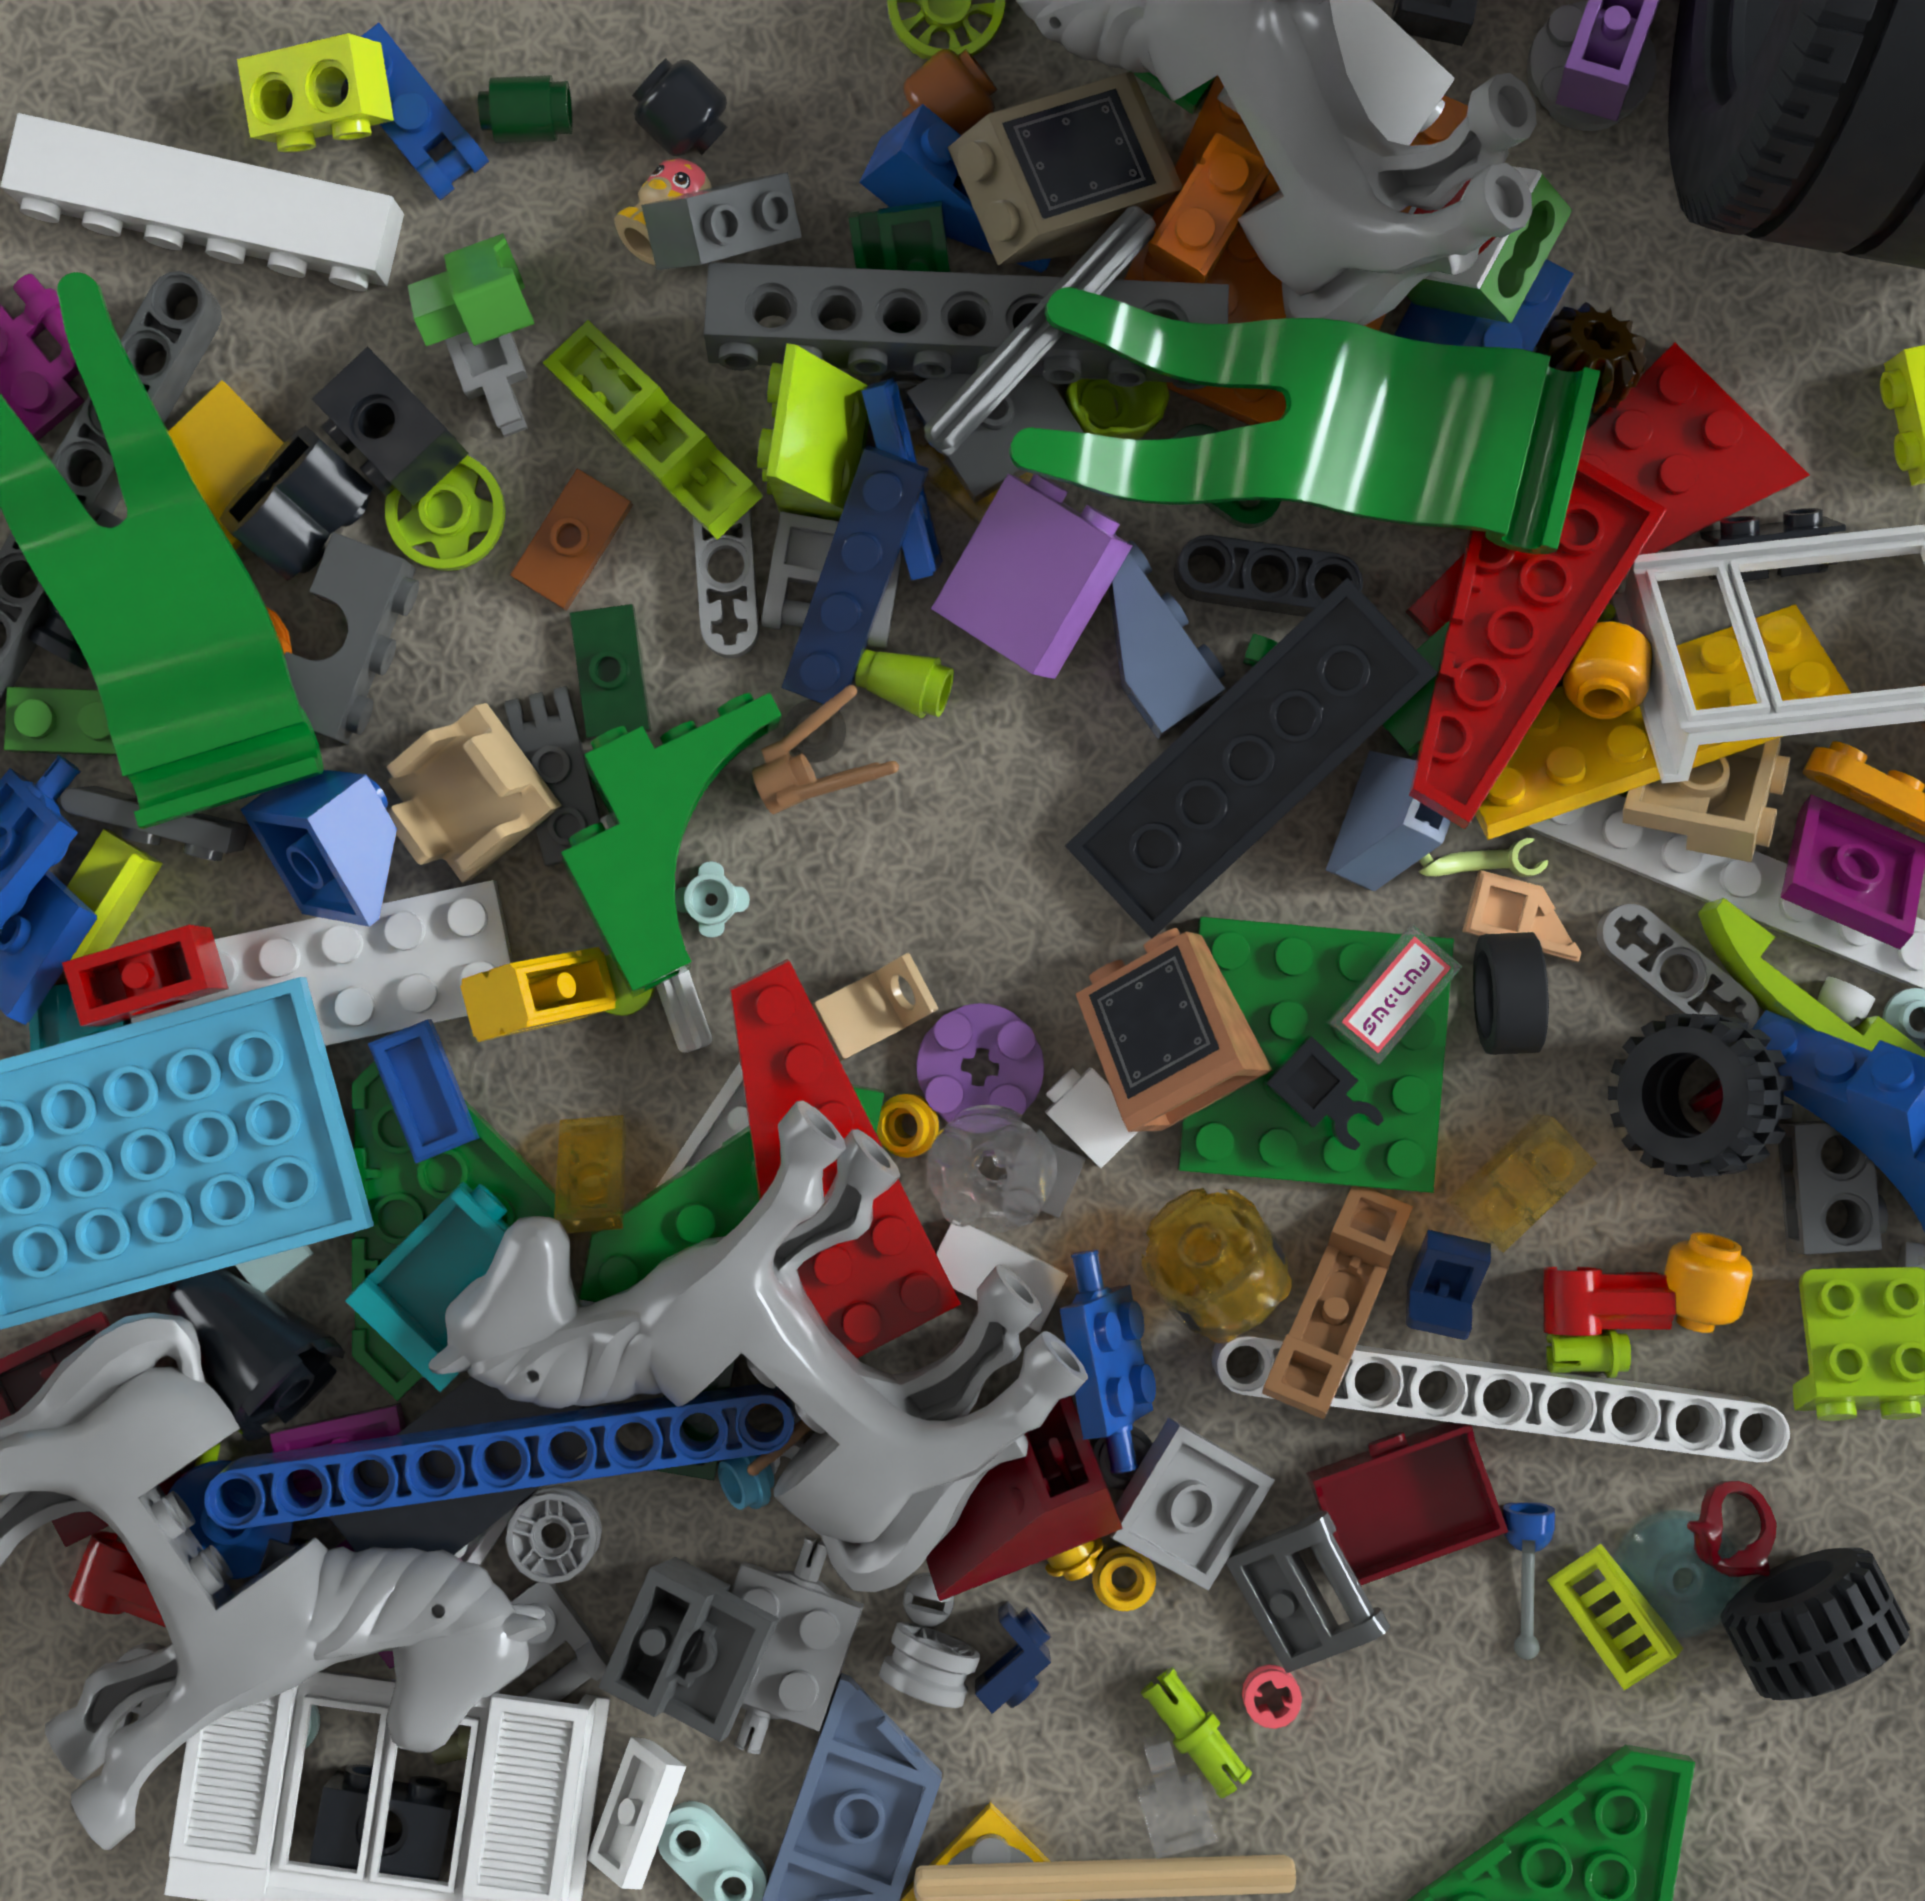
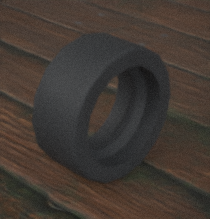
(1510, 993)

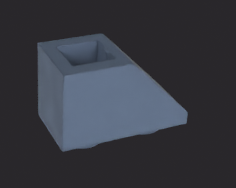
(1384, 825)

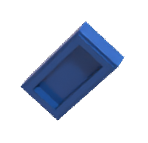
(423, 1090)

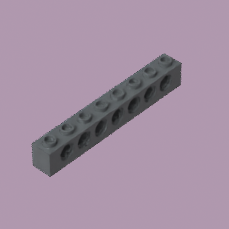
(933, 302)

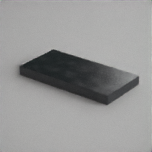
(455, 1521)

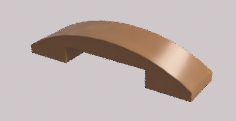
(1338, 1302)

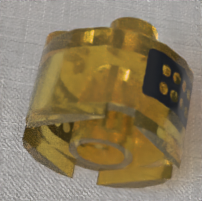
(1216, 1263)

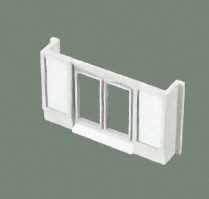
(518, 1822)

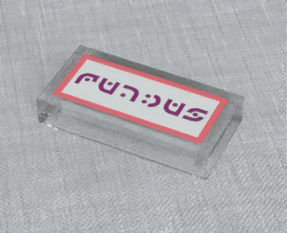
(1394, 994)

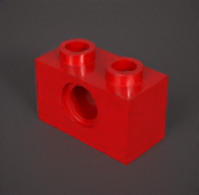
(145, 975)

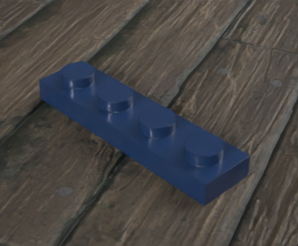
(855, 575)

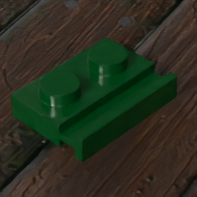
(901, 239)

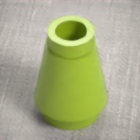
(906, 681)

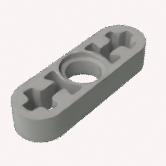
(713, 613)
(1703, 968)

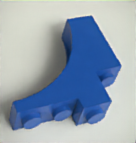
(1862, 1094)

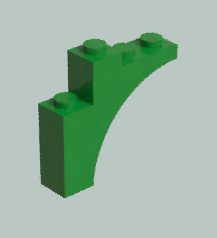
(651, 795)

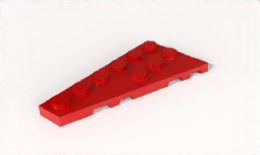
(1679, 446)
(1515, 635)
(890, 1274)

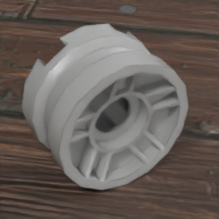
(528, 1540)
(929, 1665)

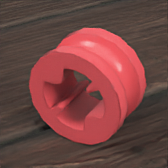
(1262, 1714)

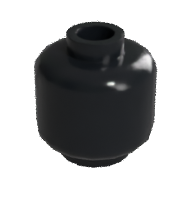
(680, 107)

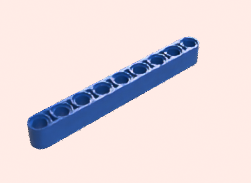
(476, 1474)

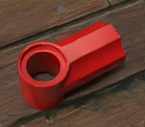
(1592, 1301)
(112, 1581)

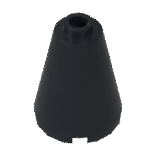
(254, 1349)

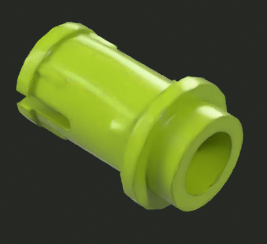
(1594, 1353)

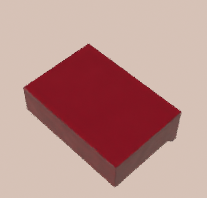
(1409, 1500)

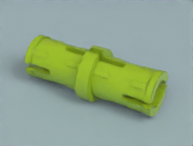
(1196, 1733)

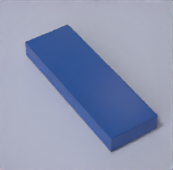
(893, 436)

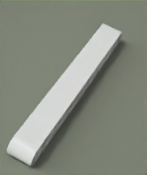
(1527, 1407)

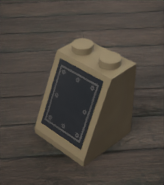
(1064, 169)

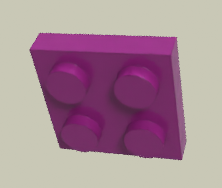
(1855, 872)

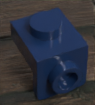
(1445, 1284)
(1013, 1675)

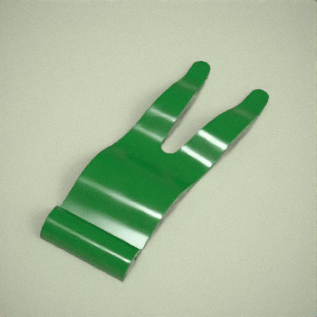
(1365, 431)
(159, 601)

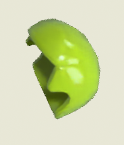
(1138, 407)

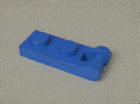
(424, 122)

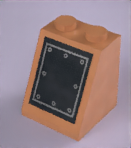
(1169, 1032)

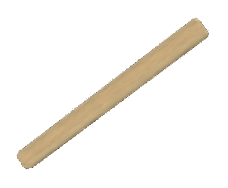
(1106, 1879)

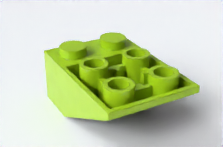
(815, 435)

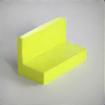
(111, 885)

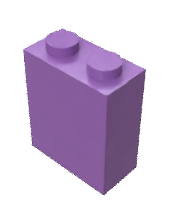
(1033, 574)

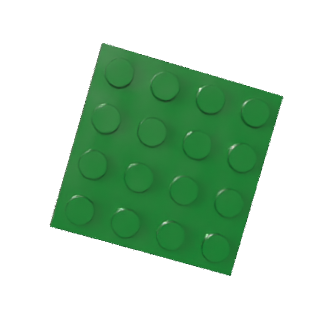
(1288, 989)

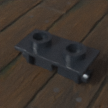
(1795, 524)

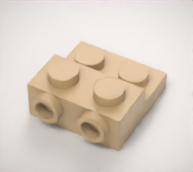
(1719, 804)

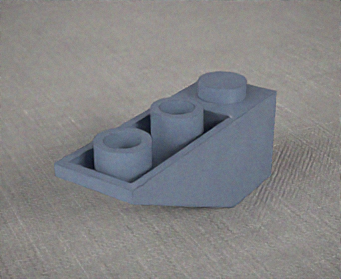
(1155, 656)

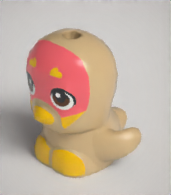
(668, 180)

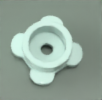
(693, 899)

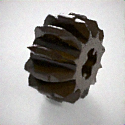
(1597, 342)

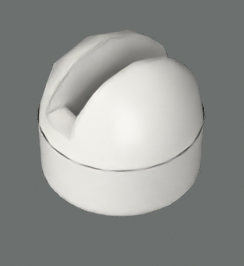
(1845, 1000)

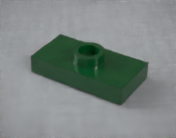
(610, 669)

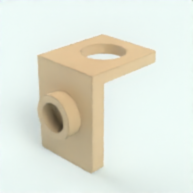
(874, 1007)

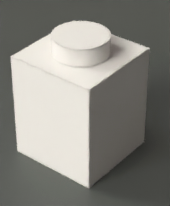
(1088, 1114)

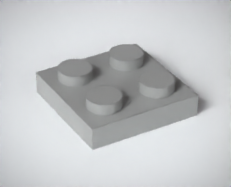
(1189, 1504)

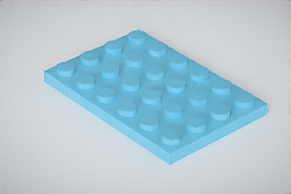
(170, 1152)

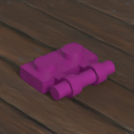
(28, 379)

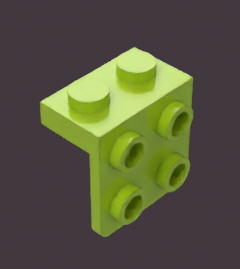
(1863, 1342)

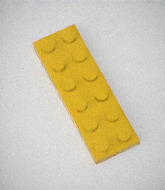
(1586, 759)

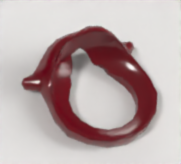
(1709, 1529)

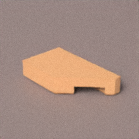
(1517, 907)

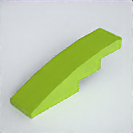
(653, 429)

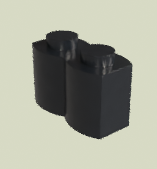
(297, 504)

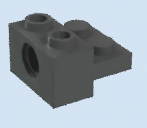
(689, 1649)

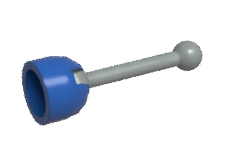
(1529, 1530)

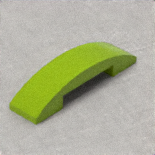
(1739, 947)

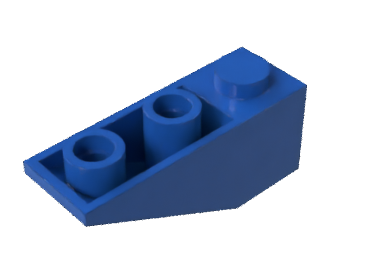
(916, 167)

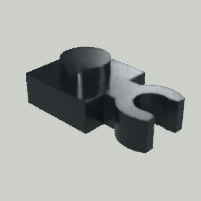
(1317, 1087)

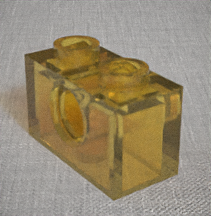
(1521, 1182)

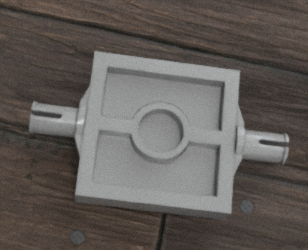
(806, 1646)

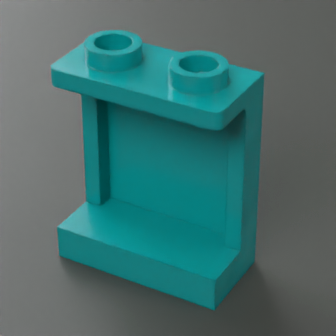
(427, 1271)

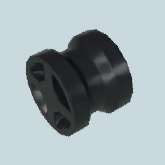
(58, 639)

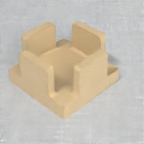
(467, 794)

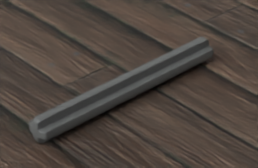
(1035, 335)

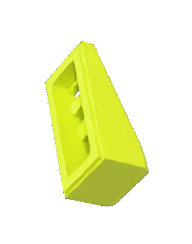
(1648, 1622)

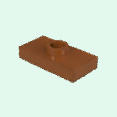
(571, 539)

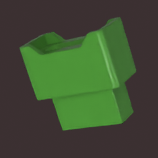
(473, 296)

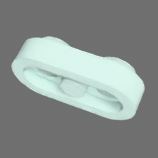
(715, 1859)

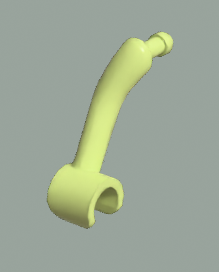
(1481, 860)

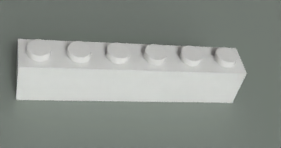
(202, 201)

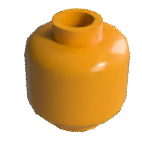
(1609, 671)
(1708, 1281)

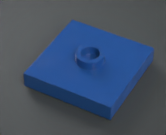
(38, 943)

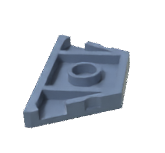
(856, 1808)

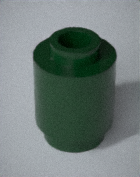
(526, 109)

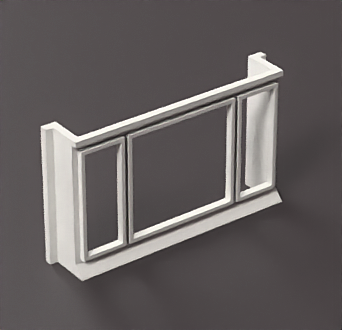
(1669, 709)

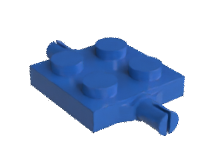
(31, 831)
(1106, 1335)

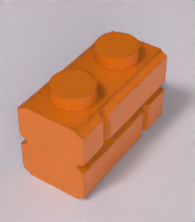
(1207, 212)

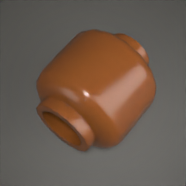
(952, 89)

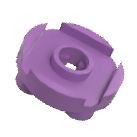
(958, 1037)

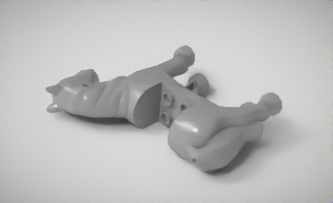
(1338, 215)
(102, 1444)
(887, 1449)

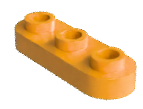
(1889, 794)

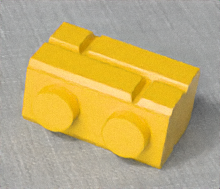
(538, 993)

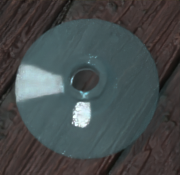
(1652, 1556)

